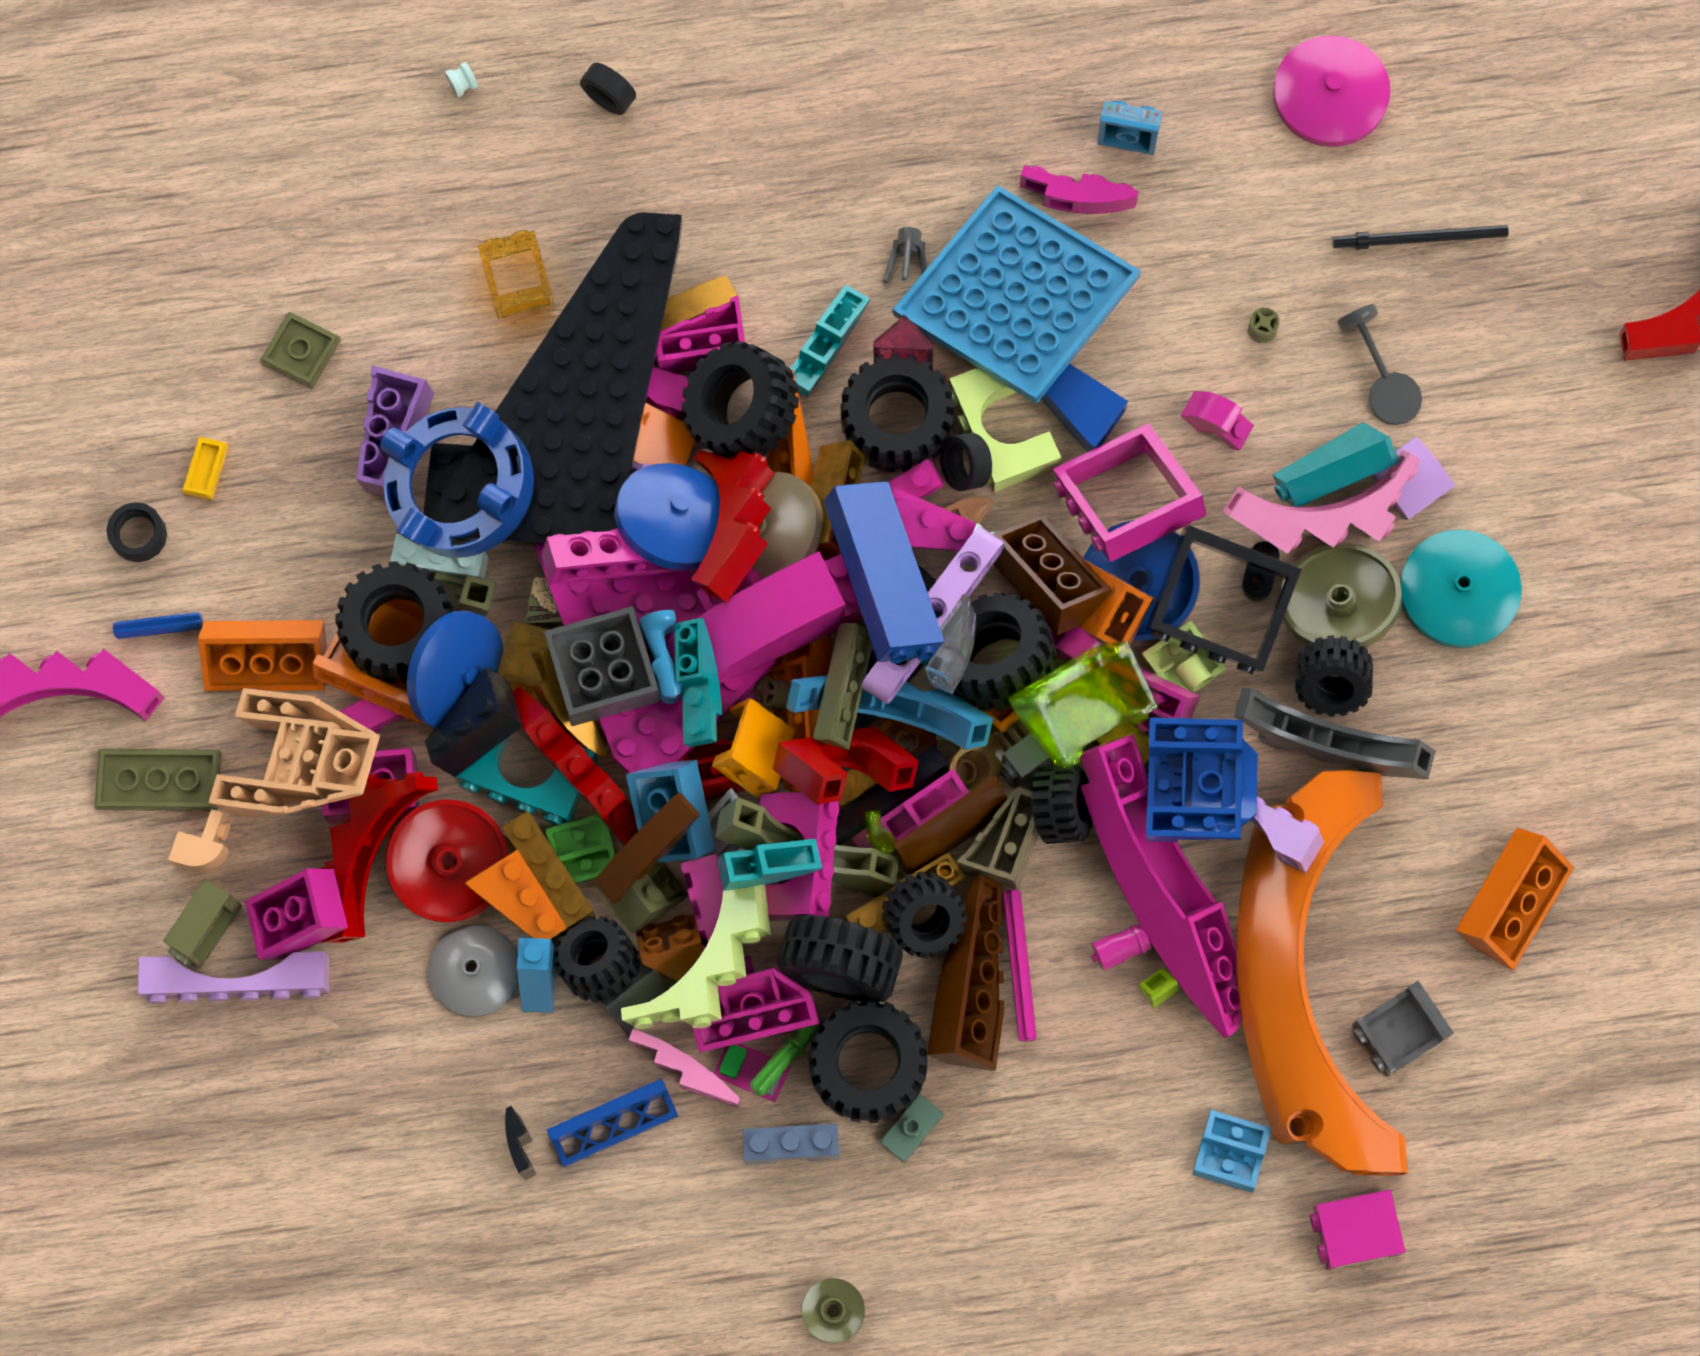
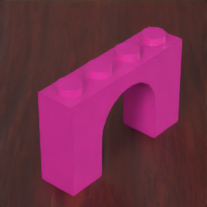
(809, 892)

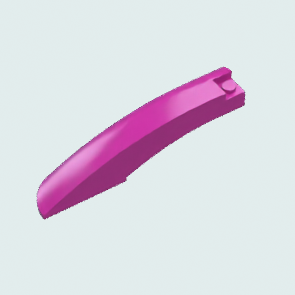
(1161, 885)

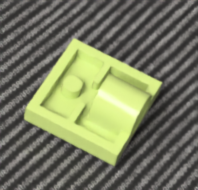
(1182, 666)

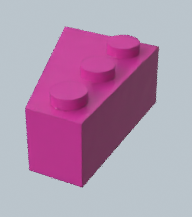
(931, 525)
(1170, 698)

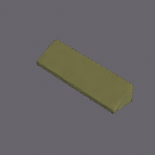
(843, 686)

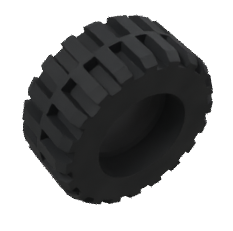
(897, 376)
(713, 386)
(367, 596)
(1013, 619)
(840, 958)
(859, 1019)

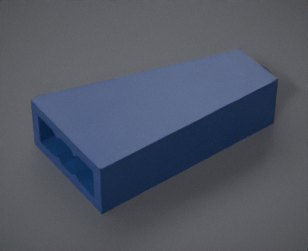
(1084, 407)

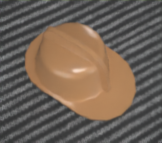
(978, 764)

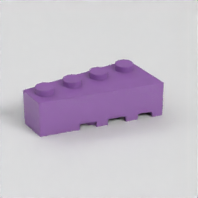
(393, 402)

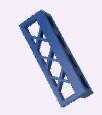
(609, 1111)

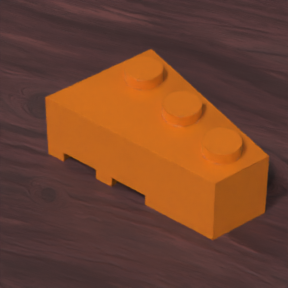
(518, 897)

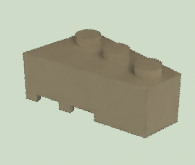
(1005, 844)

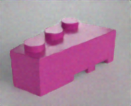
(690, 340)

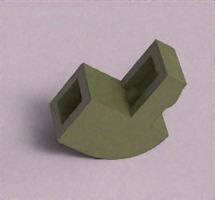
(469, 594)

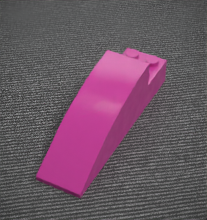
(779, 615)

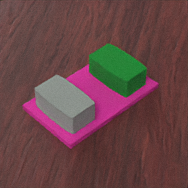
(742, 1064)

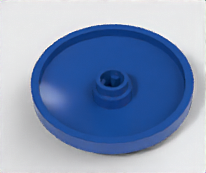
(668, 514)
(1146, 570)
(449, 661)

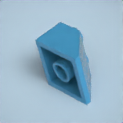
(1129, 127)

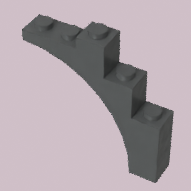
(1333, 743)

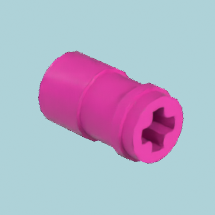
(1120, 946)

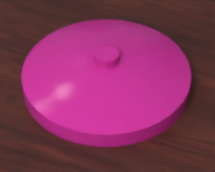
(1331, 91)

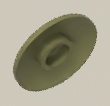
(829, 1293)

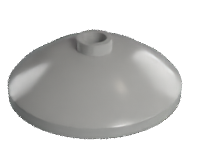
(477, 991)

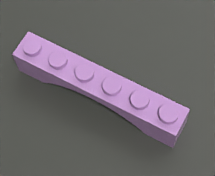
(1292, 840)
(297, 974)

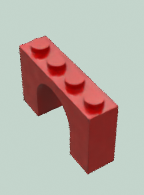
(817, 766)

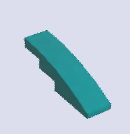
(828, 338)

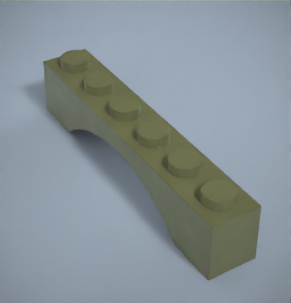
(854, 867)

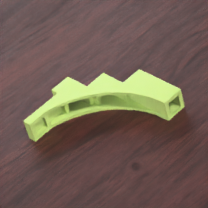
(696, 995)

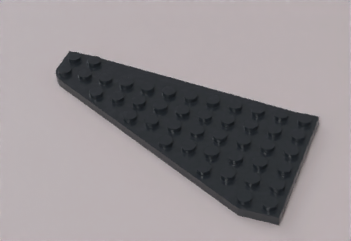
(583, 391)

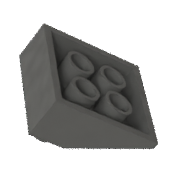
(602, 666)

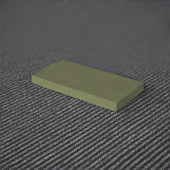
(156, 779)

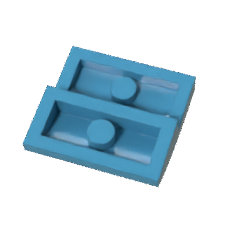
(1231, 1151)

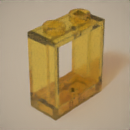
(521, 300)

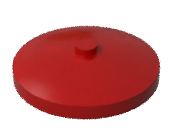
(437, 853)

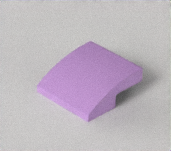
(1427, 484)

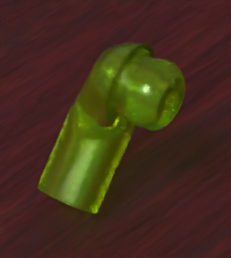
(877, 834)

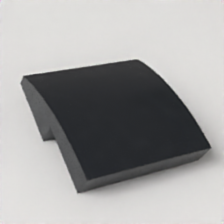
(517, 1137)

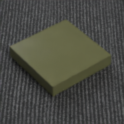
(300, 350)

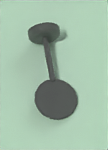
(1394, 395)

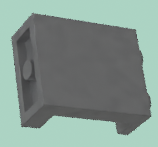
(1401, 1029)

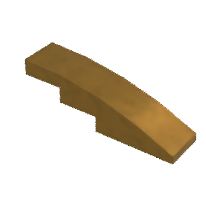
(697, 300)

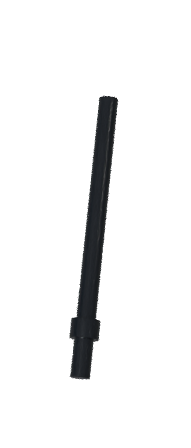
(1363, 240)

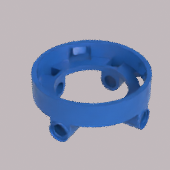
(501, 504)

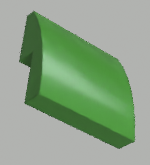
(582, 847)

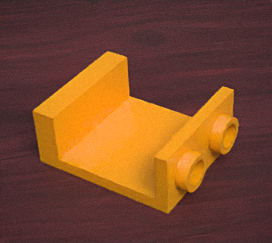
(754, 748)

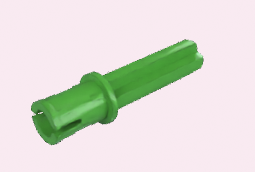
(792, 1047)

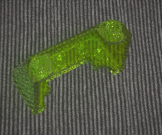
(1084, 701)

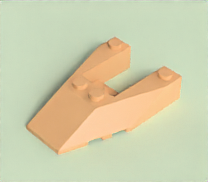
(314, 760)

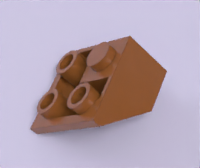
(670, 946)

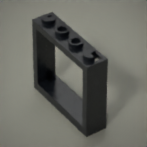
(1241, 553)

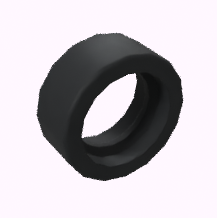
(608, 88)
(979, 460)
(127, 512)

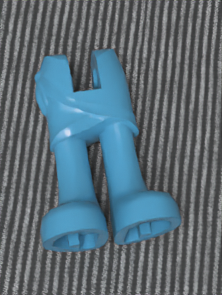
(654, 629)

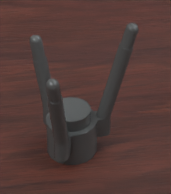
(907, 245)

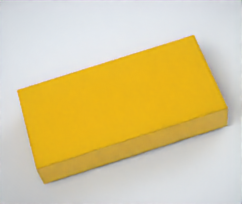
(205, 468)

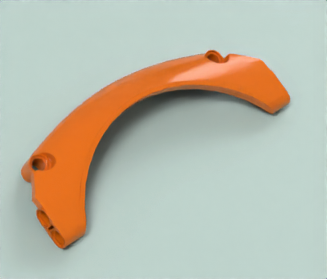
(1282, 1038)

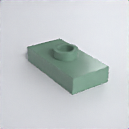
(912, 1128)

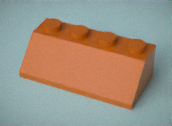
(261, 654)
(1515, 897)

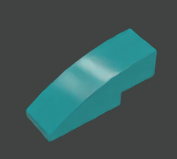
(768, 864)

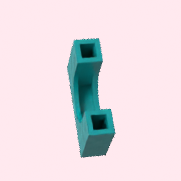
(553, 798)

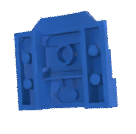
(1199, 780)

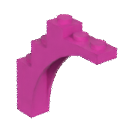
(58, 676)

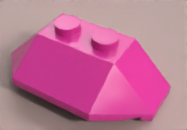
(756, 1008)

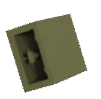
(649, 898)

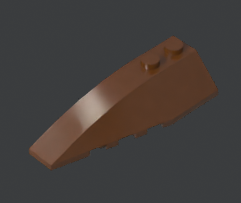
(967, 1000)

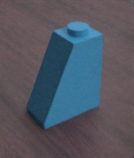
(536, 974)

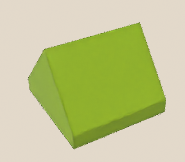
(1158, 987)

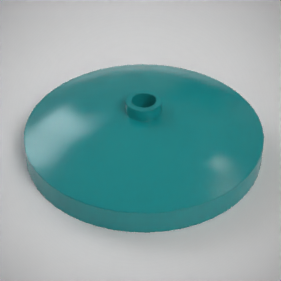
(1457, 614)

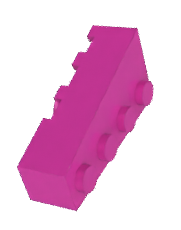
(706, 897)

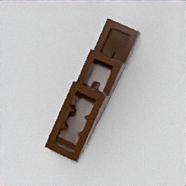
(646, 847)

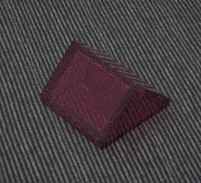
(905, 339)

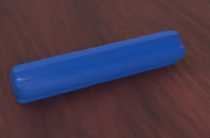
(157, 625)

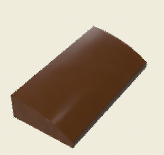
(950, 827)

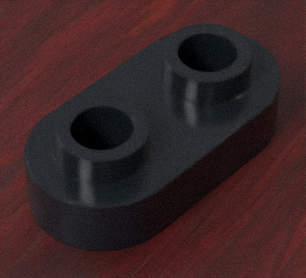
(1253, 573)

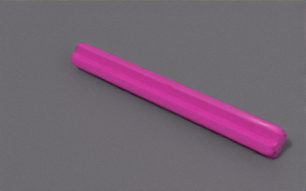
(1019, 966)

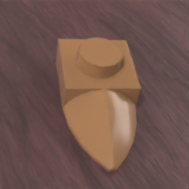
(971, 508)

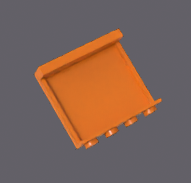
(389, 626)

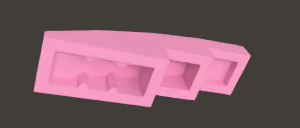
(694, 1075)

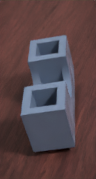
(791, 1142)

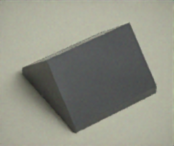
(643, 989)

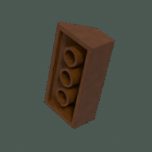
(1050, 573)

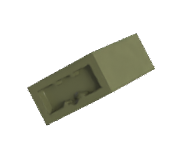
(201, 924)

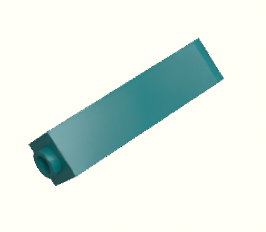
(1336, 465)

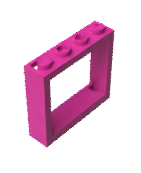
(1146, 528)

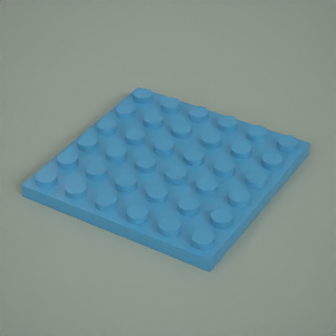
(1017, 293)

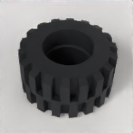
(1337, 658)
(1060, 805)
(939, 929)
(585, 943)

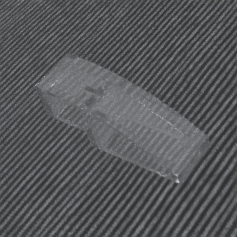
(953, 656)

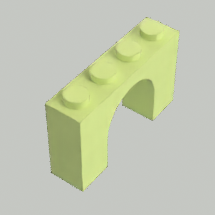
(1011, 462)

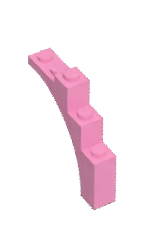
(1329, 523)

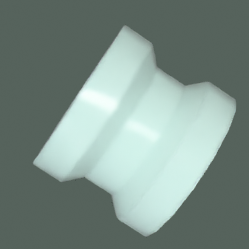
(461, 79)

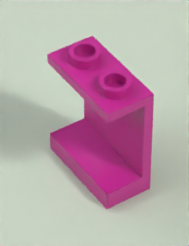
(1357, 1229)

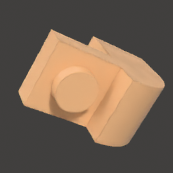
(205, 852)

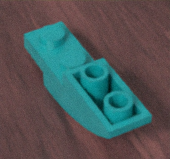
(699, 680)

